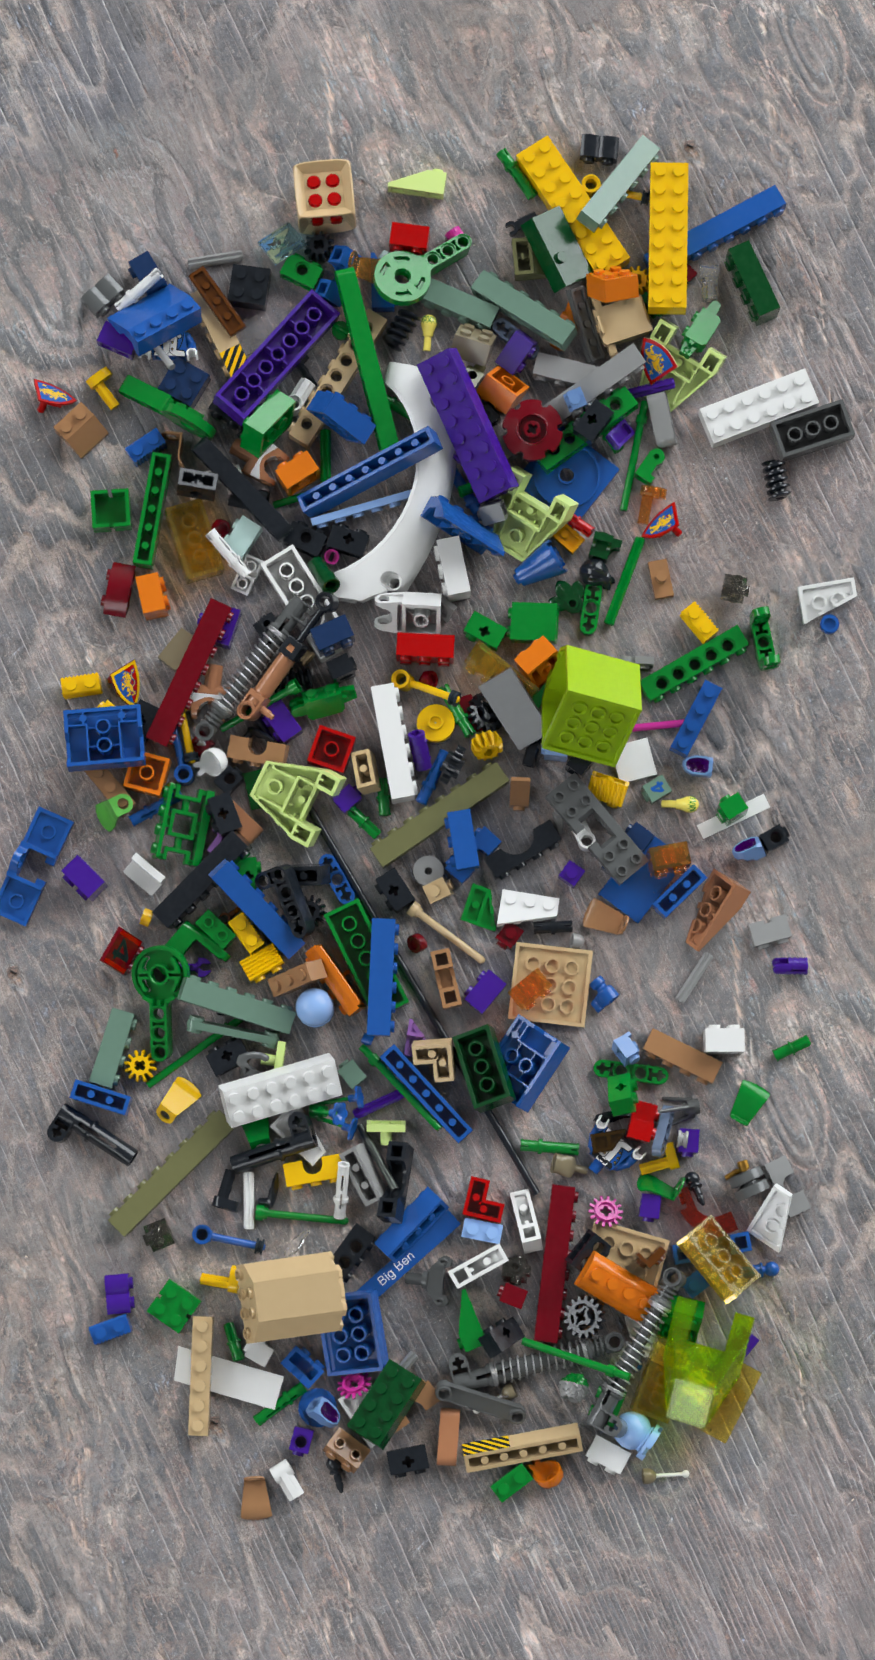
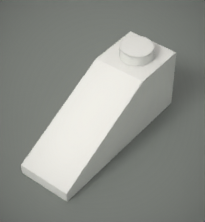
(526, 1221)
(478, 1266)

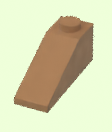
(519, 793)

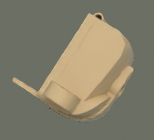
(621, 322)

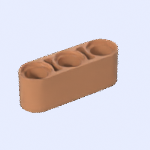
(250, 827)
(448, 1437)

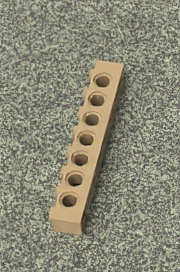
(306, 437)

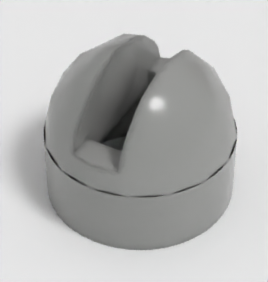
(576, 941)

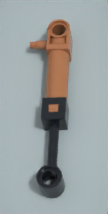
(290, 652)

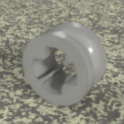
(682, 1139)

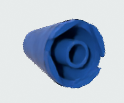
(540, 565)

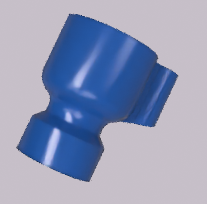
(605, 994)

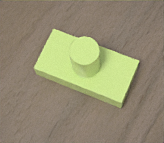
(278, 1059)
(386, 1128)

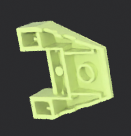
(690, 373)
(529, 519)
(289, 794)

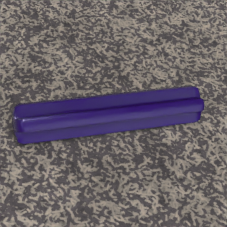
(648, 389)
(378, 1104)

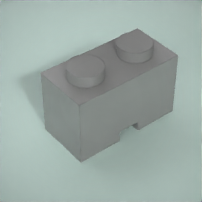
(775, 931)

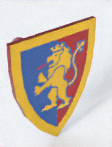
(126, 682)

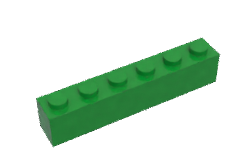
(152, 510)

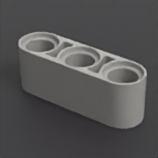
(661, 419)

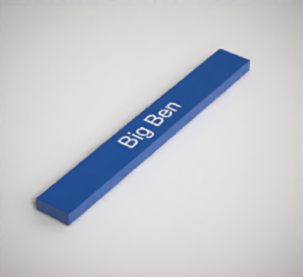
(393, 1272)

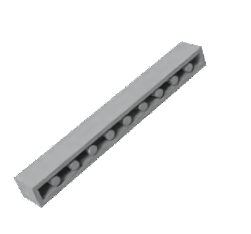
(593, 385)

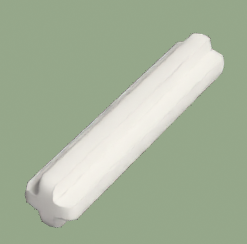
(248, 1182)

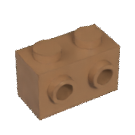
(346, 1450)

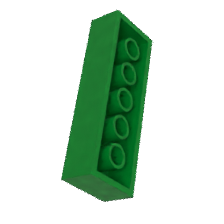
(353, 935)

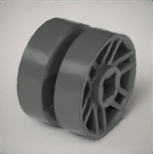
(749, 1183)

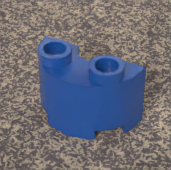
(302, 1366)

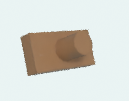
(660, 579)

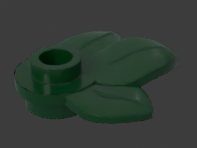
(567, 594)

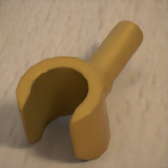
(742, 1165)

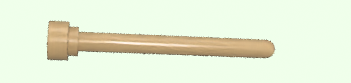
(416, 911)

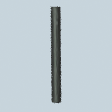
(377, 1157)

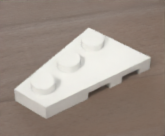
(825, 596)
(772, 1218)

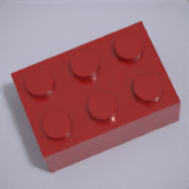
(425, 649)

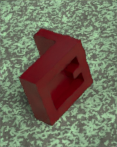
(508, 936)

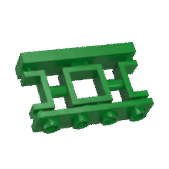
(166, 821)

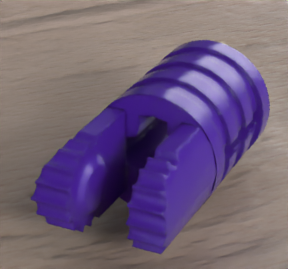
(790, 965)

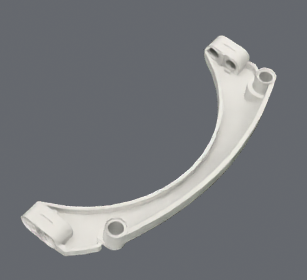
(412, 537)

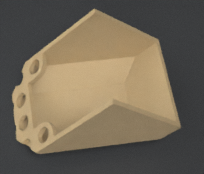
(291, 1297)

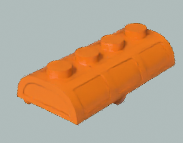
(338, 985)
(615, 1286)

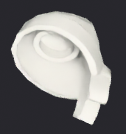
(212, 761)

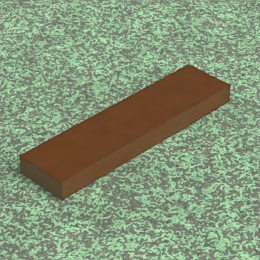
(217, 301)

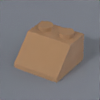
(81, 430)

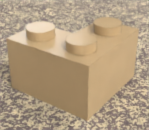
(436, 1052)

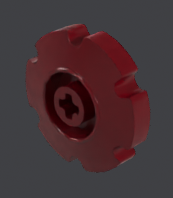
(532, 445)

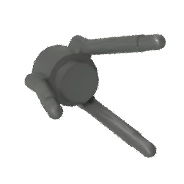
(689, 1107)

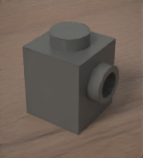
(492, 512)

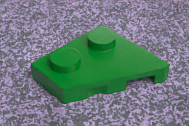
(479, 908)

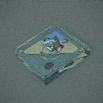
(282, 243)

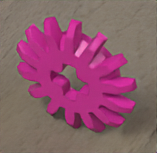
(610, 1205)
(346, 1384)

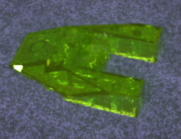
(699, 1375)

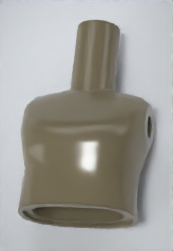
(566, 1166)

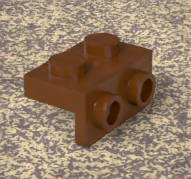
(656, 1258)

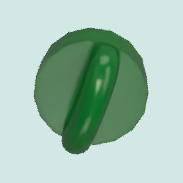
(340, 330)

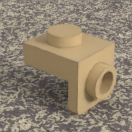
(438, 889)

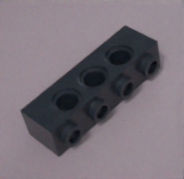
(367, 1241)

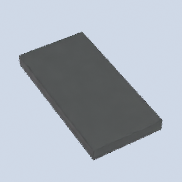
(513, 707)

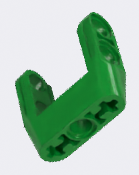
(762, 616)
(187, 936)

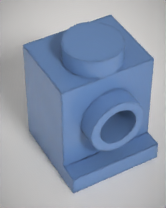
(575, 399)
(626, 1050)

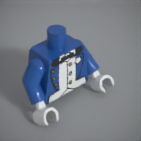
(180, 346)
(616, 1160)

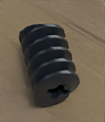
(400, 328)
(776, 480)
(303, 678)

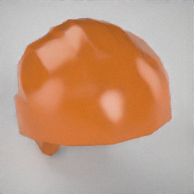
(546, 1473)

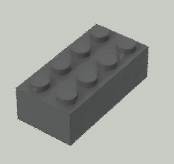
(812, 430)

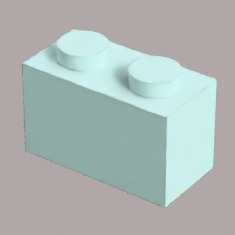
(243, 536)

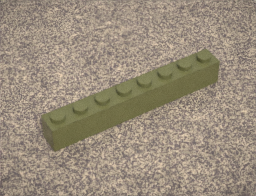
(432, 818)
(171, 1174)

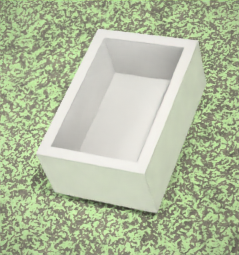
(452, 569)

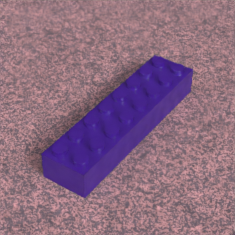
(276, 357)
(467, 425)

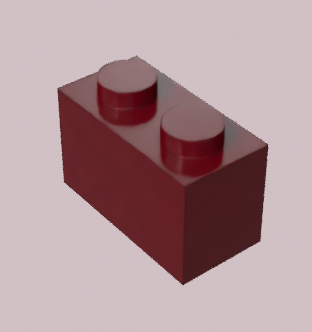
(512, 1295)

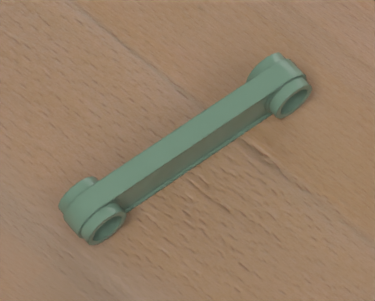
(197, 1024)

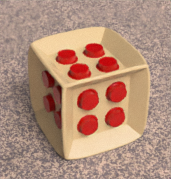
(324, 196)

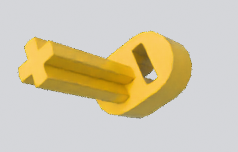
(97, 382)
(669, 1161)
(229, 1283)

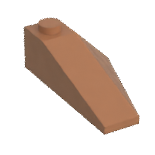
(720, 902)

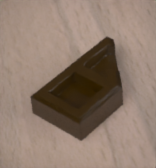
(606, 1140)

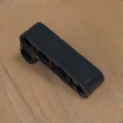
(289, 902)

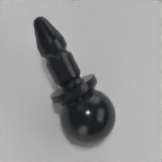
(693, 1181)
(335, 1469)

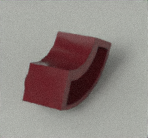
(119, 589)

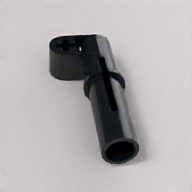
(73, 1119)
(280, 1147)

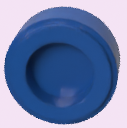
(829, 624)

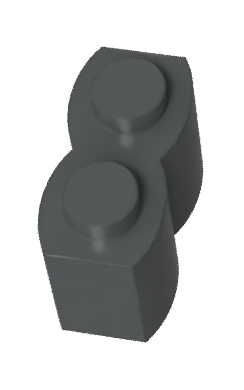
(102, 296)

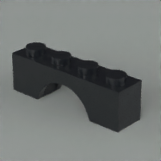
(502, 863)
(399, 1163)

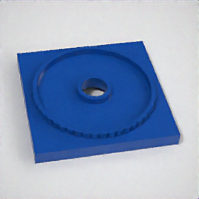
(590, 478)

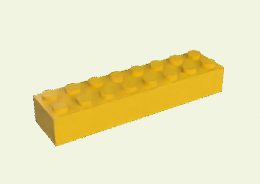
(560, 187)
(668, 238)

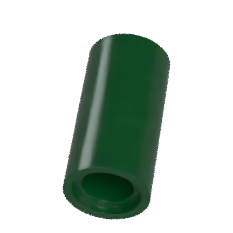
(323, 575)

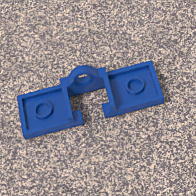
(46, 836)

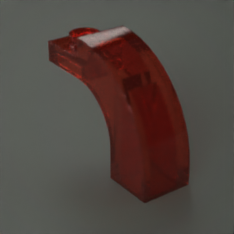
(694, 1216)

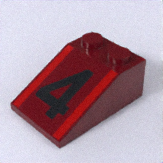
(122, 951)

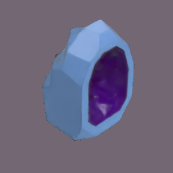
(698, 766)
(749, 849)
(323, 1412)

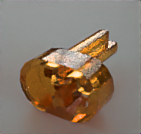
(648, 493)

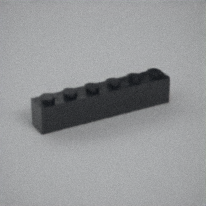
(198, 883)

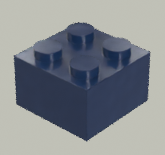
(185, 383)
(332, 636)

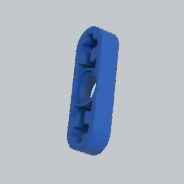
(334, 864)

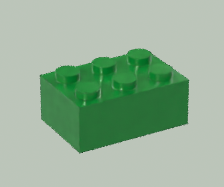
(267, 423)

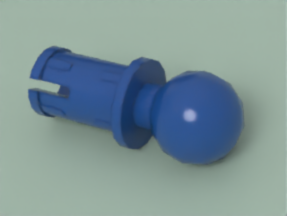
(770, 1269)

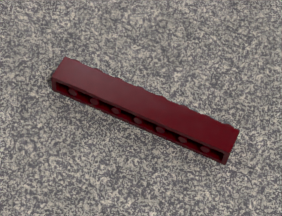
(189, 673)
(554, 1264)

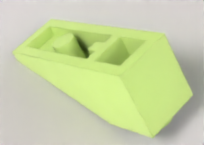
(423, 184)

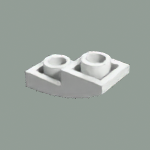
(245, 585)

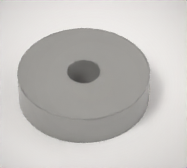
(427, 862)

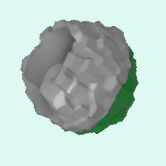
(573, 1387)

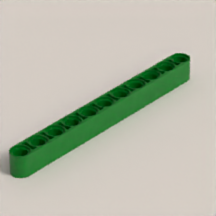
(366, 357)

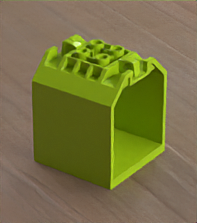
(590, 705)

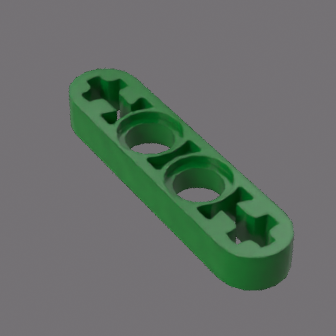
(631, 1068)

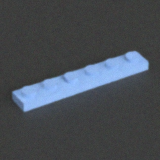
(358, 510)

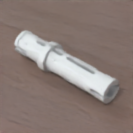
(135, 293)
(226, 551)
(340, 1210)

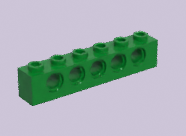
(627, 406)
(732, 636)

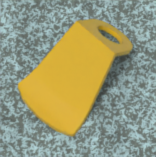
(178, 1098)

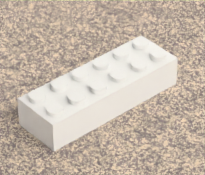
(757, 408)
(292, 577)
(393, 745)
(280, 1090)

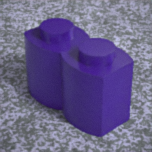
(118, 1293)

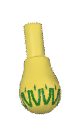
(428, 326)
(687, 804)

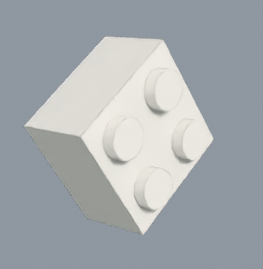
(723, 1040)

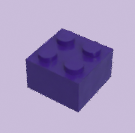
(87, 881)

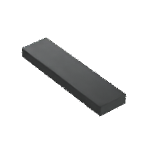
(585, 324)

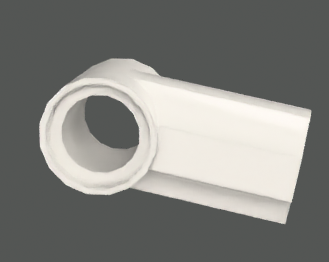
(301, 393)
(585, 833)
(285, 1477)

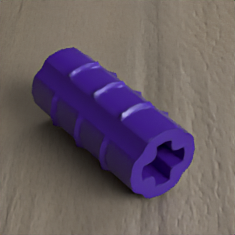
(419, 750)

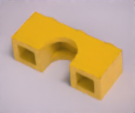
(297, 1176)

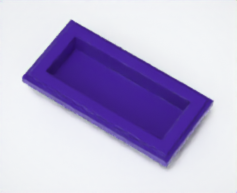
(620, 434)

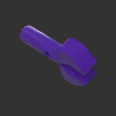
(194, 967)

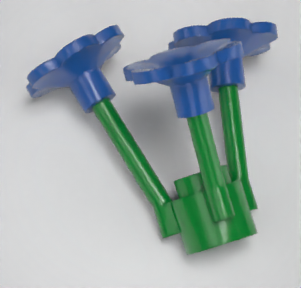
(339, 1112)

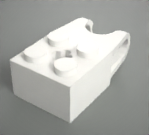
(410, 612)

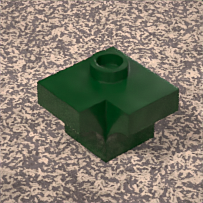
(603, 546)

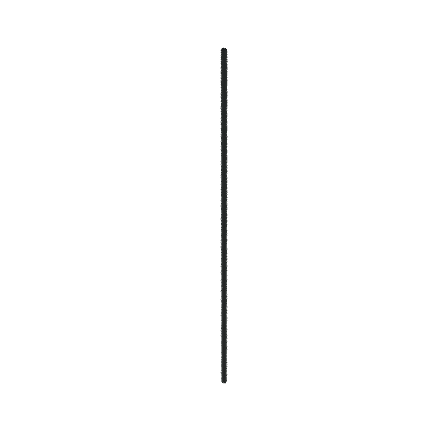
(412, 982)

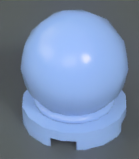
(314, 1007)
(639, 1433)

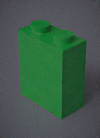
(533, 621)

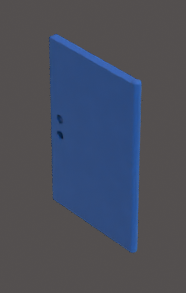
(638, 891)

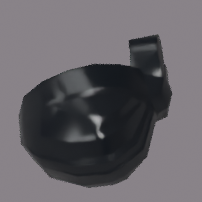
(596, 573)

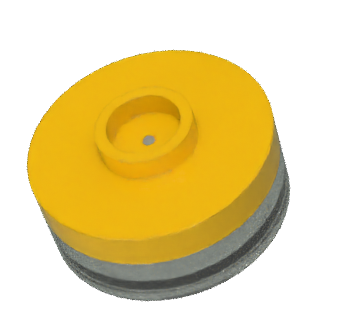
(437, 724)

